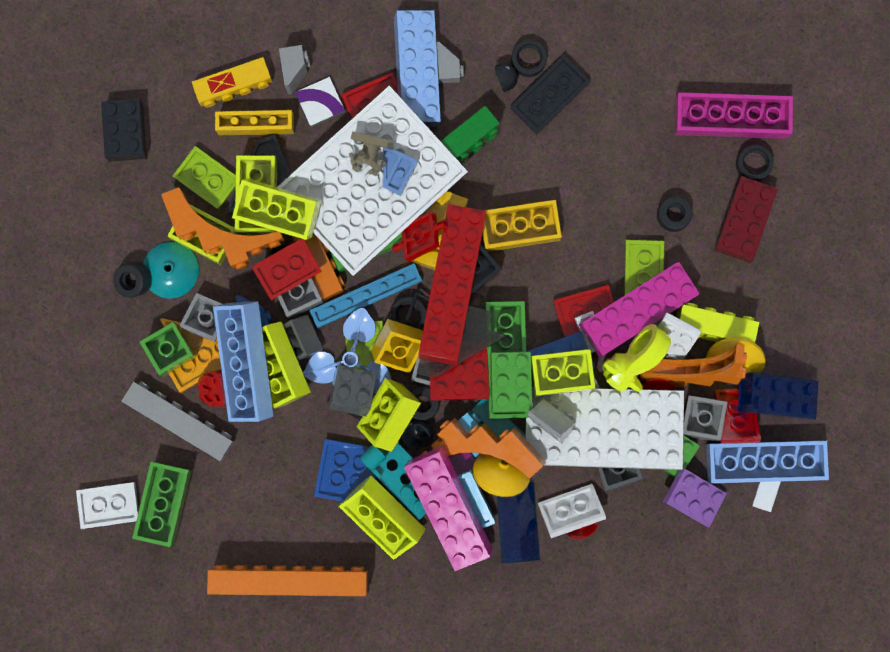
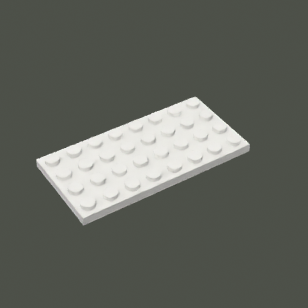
(615, 429)

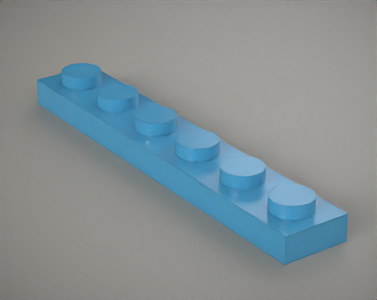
(366, 295)

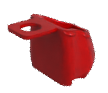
(212, 388)

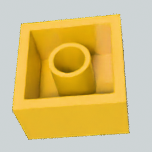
(397, 346)

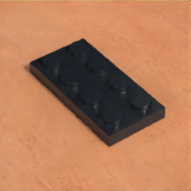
(550, 94)

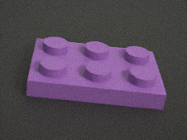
(694, 497)

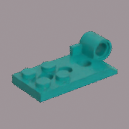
(376, 462)

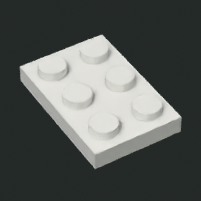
(681, 334)
(107, 505)
(571, 511)

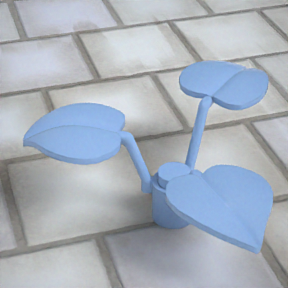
(358, 327)

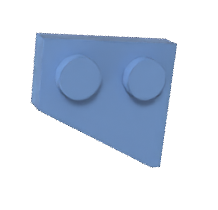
(397, 171)

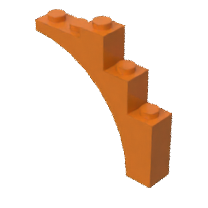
(237, 247)
(723, 368)
(511, 447)

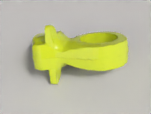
(642, 355)

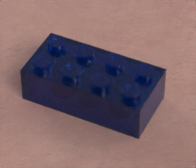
(778, 396)

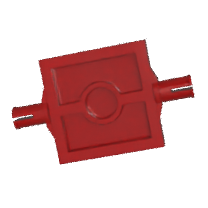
(420, 236)

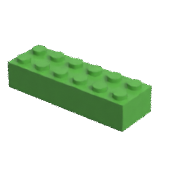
(509, 320)

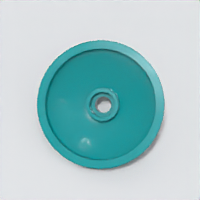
(183, 269)

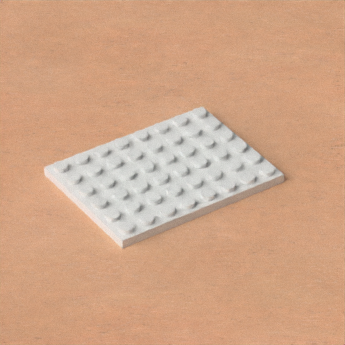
(355, 210)

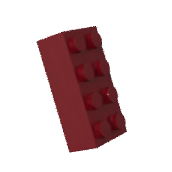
(745, 219)

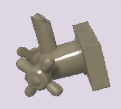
(369, 152)

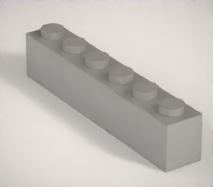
(178, 421)

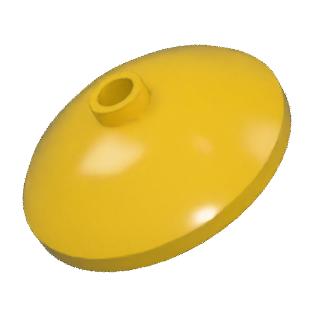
(755, 356)
(498, 476)

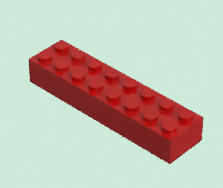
(452, 285)

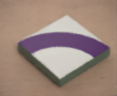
(320, 101)

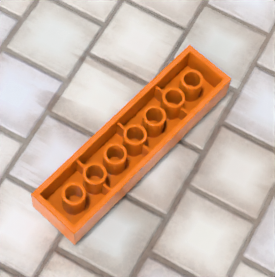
(287, 581)

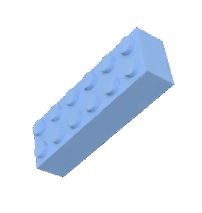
(417, 64)
(243, 361)
(767, 462)

